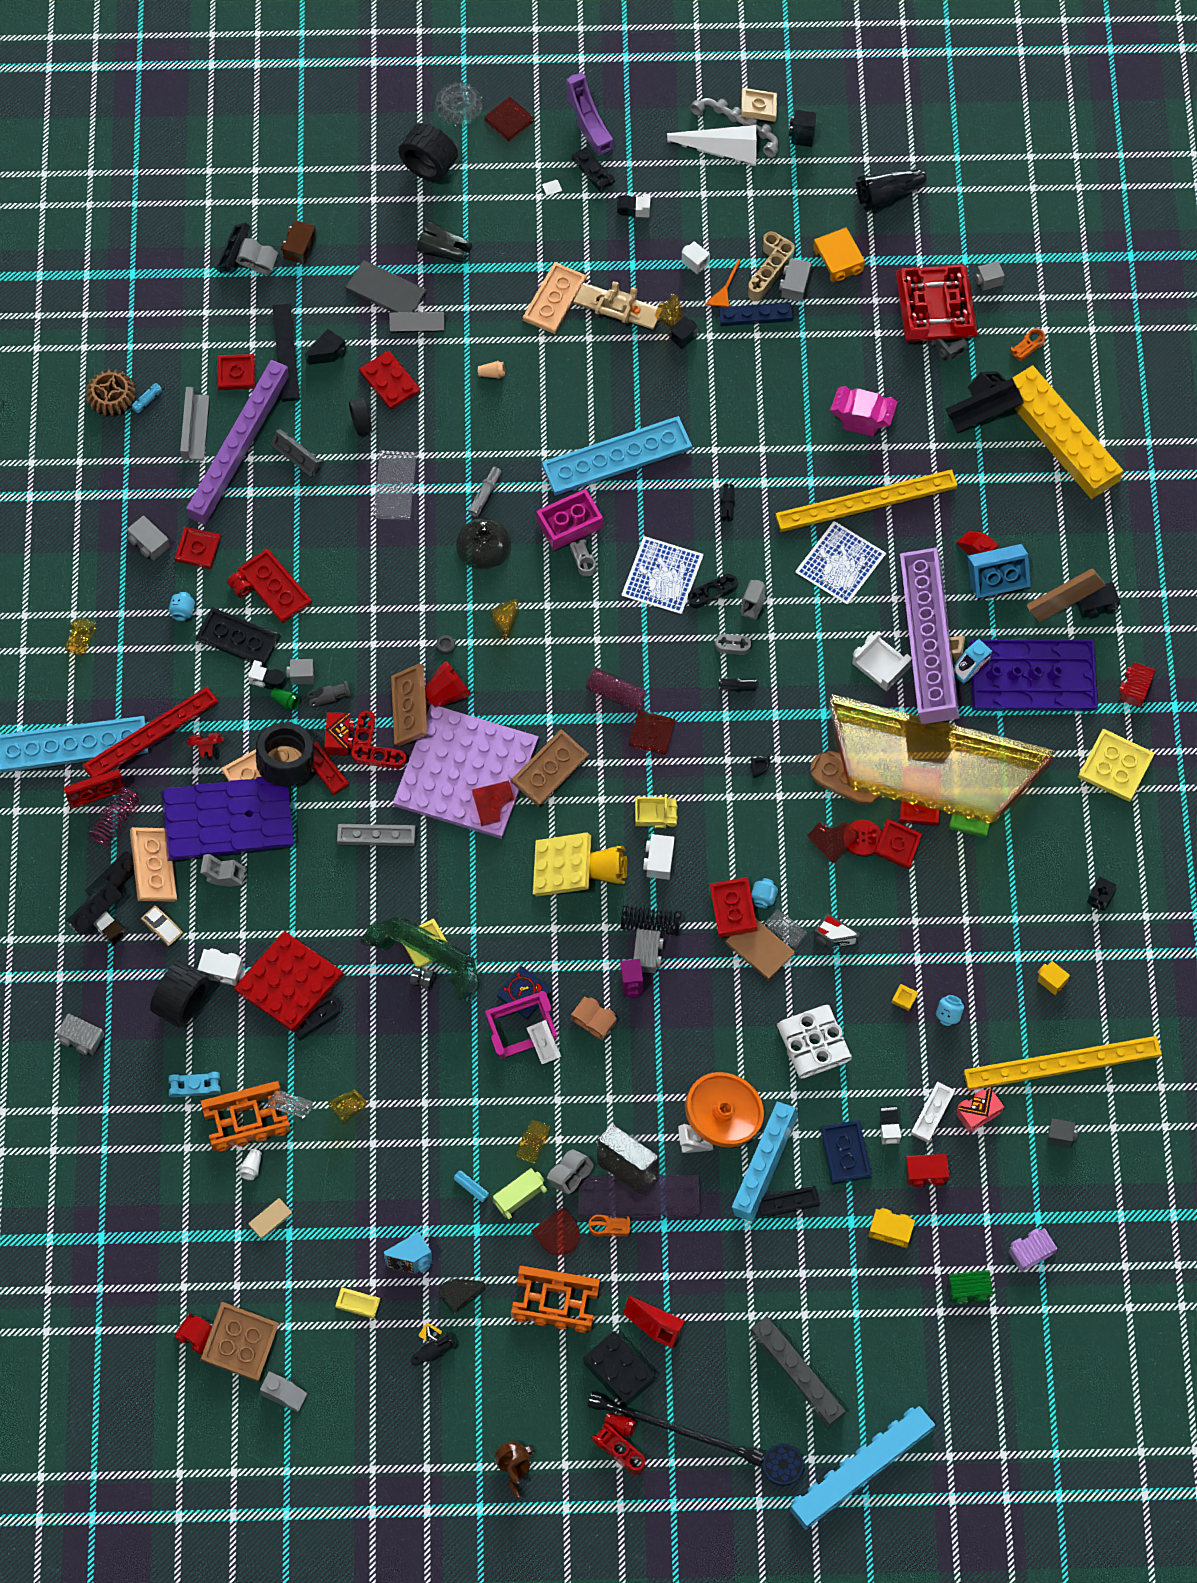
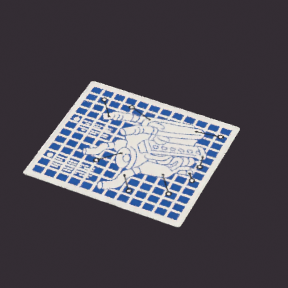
(840, 562)
(662, 575)

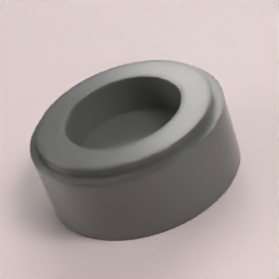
(445, 645)

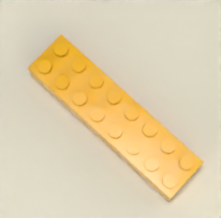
(1065, 434)

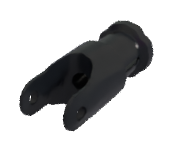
(433, 1350)

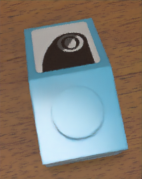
(972, 661)

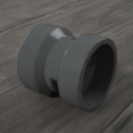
(422, 977)

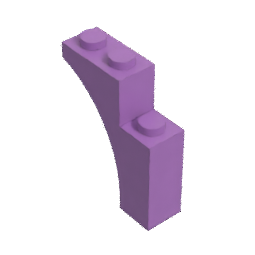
(587, 115)

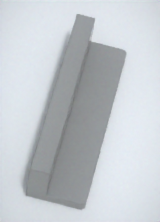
(194, 426)

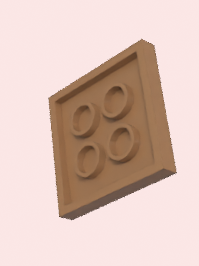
(239, 1341)

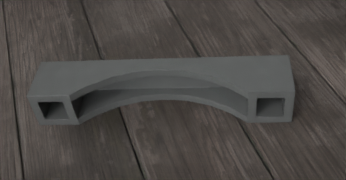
(810, 1386)

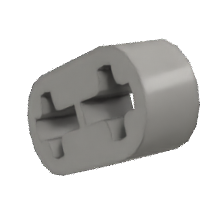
(733, 644)

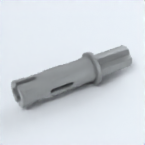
(484, 492)

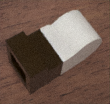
(110, 928)

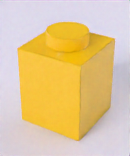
(1053, 977)

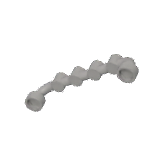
(734, 115)

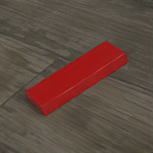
(328, 771)

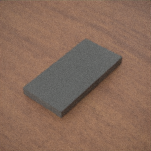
(385, 289)

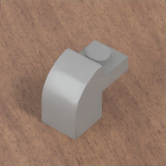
(222, 873)

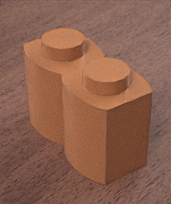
(594, 1018)

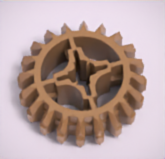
(105, 387)

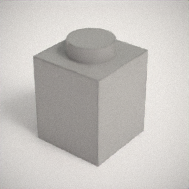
(989, 275)
(301, 671)

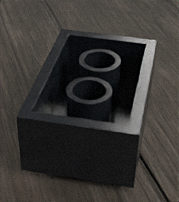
(619, 1369)

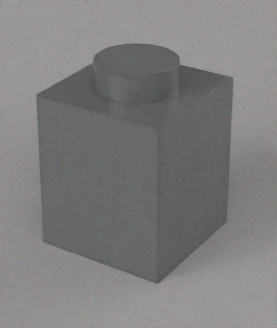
(1062, 1133)

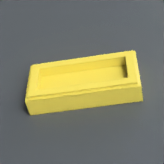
(357, 1303)

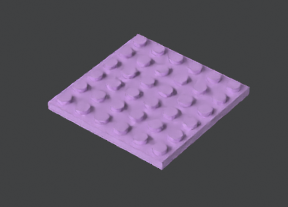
(460, 757)

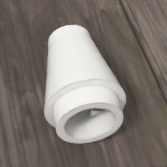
(250, 1166)

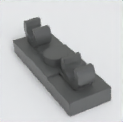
(296, 452)

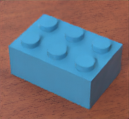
(999, 571)

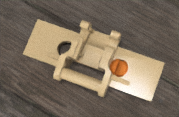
(617, 304)

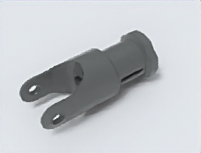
(328, 694)

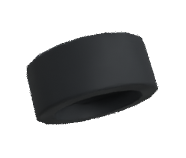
(360, 416)

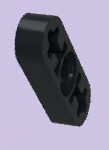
(697, 592)

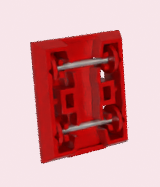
(934, 304)

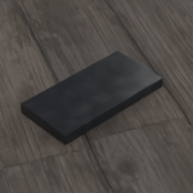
(237, 637)

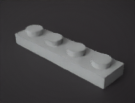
(376, 835)

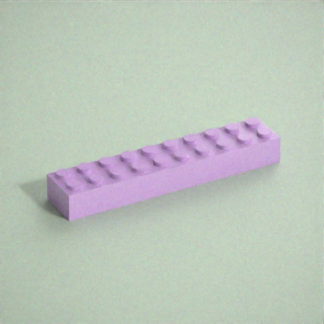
(929, 636)

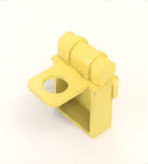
(656, 811)

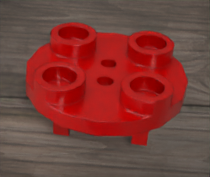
(205, 744)
(872, 834)

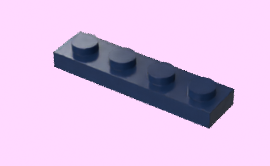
(755, 314)

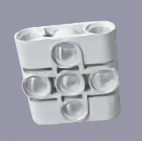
(831, 1048)

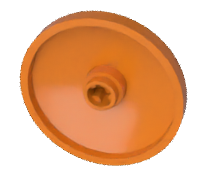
(724, 1109)

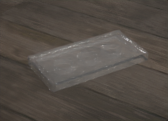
(395, 485)

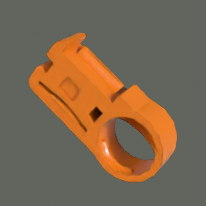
(1026, 346)
(614, 1226)

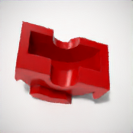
(194, 1331)

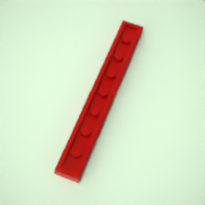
(151, 733)

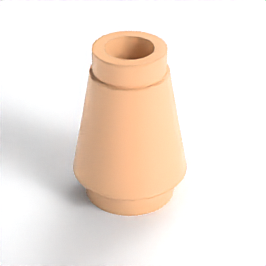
(492, 370)

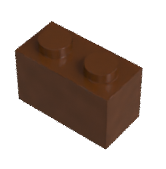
(298, 242)

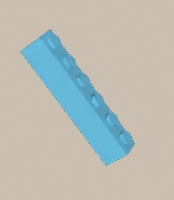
(764, 1161)

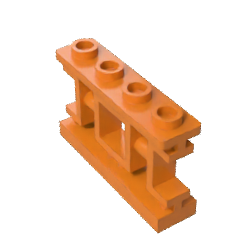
(238, 1102)
(559, 1283)

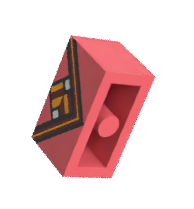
(979, 1110)

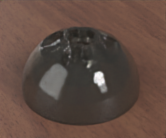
(483, 544)

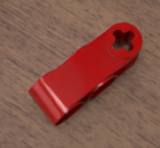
(609, 1439)

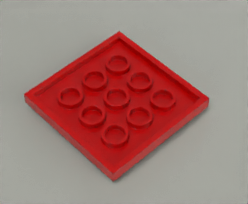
(288, 981)

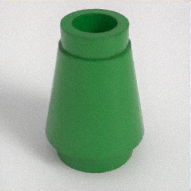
(287, 699)

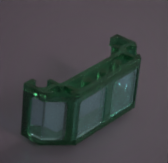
(430, 946)

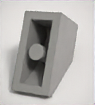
(283, 1392)

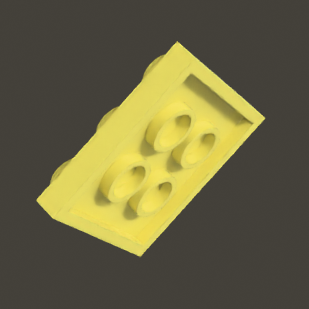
(1116, 765)
(562, 864)

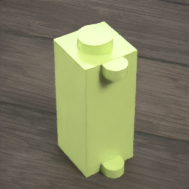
(519, 1192)

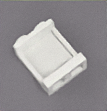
(881, 661)

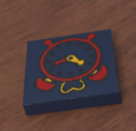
(520, 986)

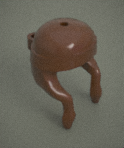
(514, 1459)

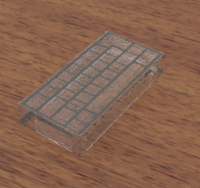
(786, 928)

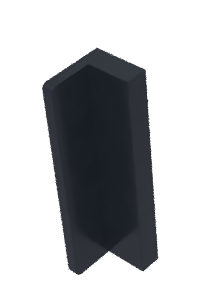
(985, 405)

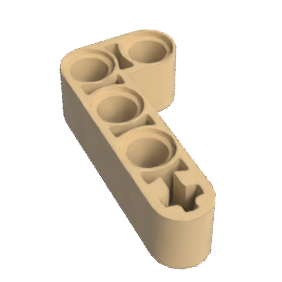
(776, 256)

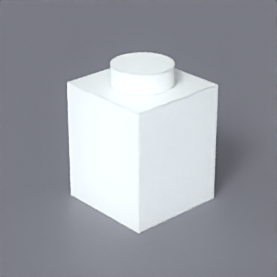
(695, 257)

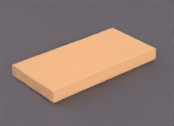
(554, 298)
(246, 765)
(152, 871)

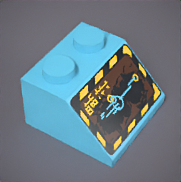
(409, 1255)

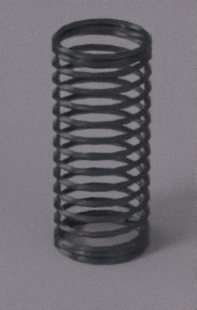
(675, 926)

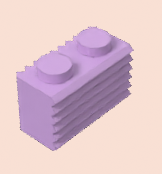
(1032, 1249)

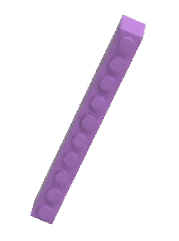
(237, 442)

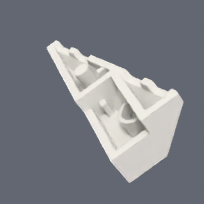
(729, 142)

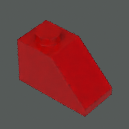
(976, 543)

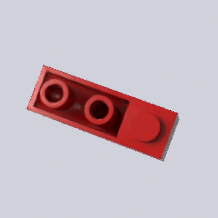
(653, 1321)

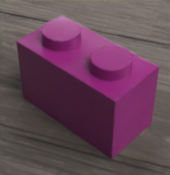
(631, 978)

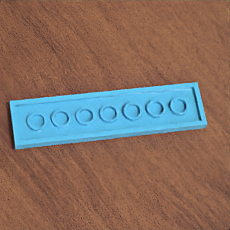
(616, 455)
(64, 743)

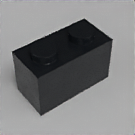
(802, 128)
(1101, 601)

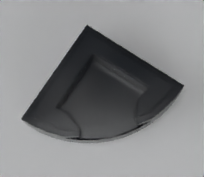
(759, 765)

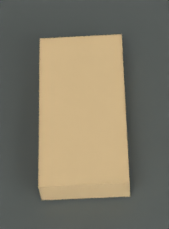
(270, 1218)

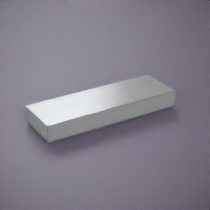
(416, 321)

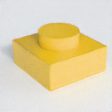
(904, 997)

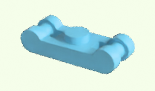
(194, 1085)

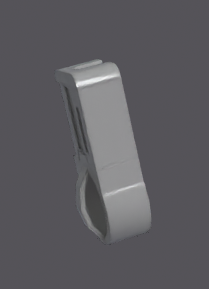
(583, 557)

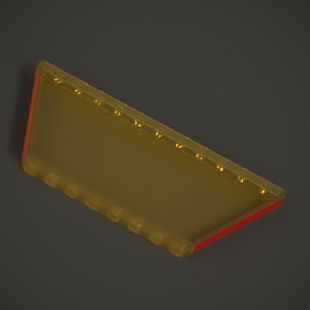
(932, 762)

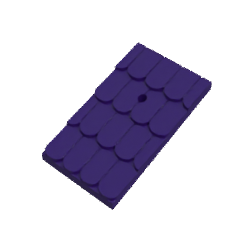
(1036, 676)
(226, 818)

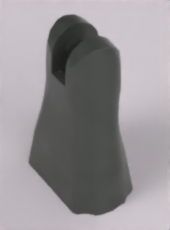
(441, 242)

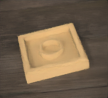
(758, 104)

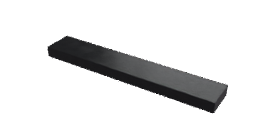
(286, 350)

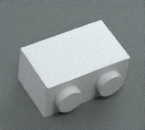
(660, 856)
(220, 966)

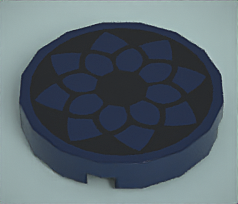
(783, 1464)

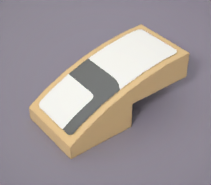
(161, 925)

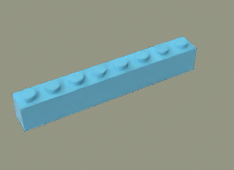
(861, 1468)

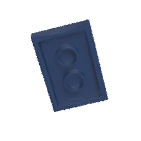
(845, 1152)

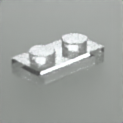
(290, 1104)

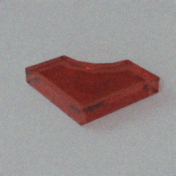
(491, 800)
(833, 840)

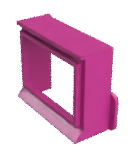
(494, 1013)

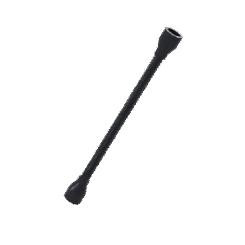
(600, 1402)

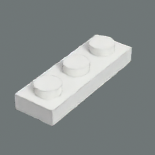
(932, 1112)

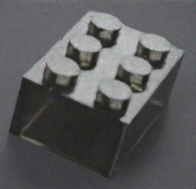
(627, 1160)

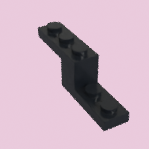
(102, 893)

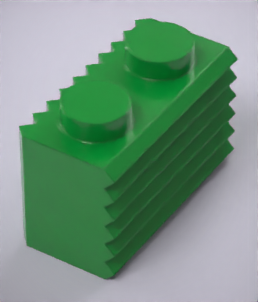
(970, 1286)

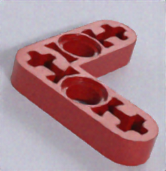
(365, 746)

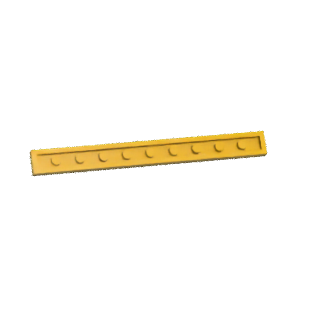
(866, 500)
(1062, 1063)

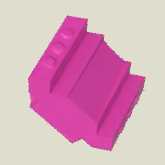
(862, 410)

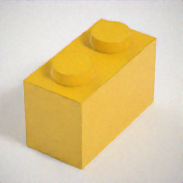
(891, 1227)

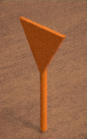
(721, 298)

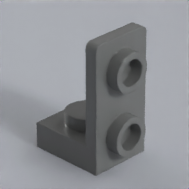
(953, 351)

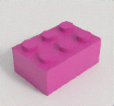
(569, 519)

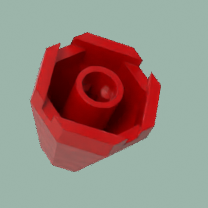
(445, 687)

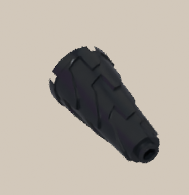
(883, 188)

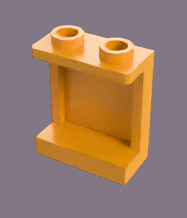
(839, 254)

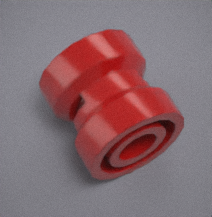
(239, 584)

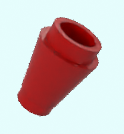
(621, 1424)

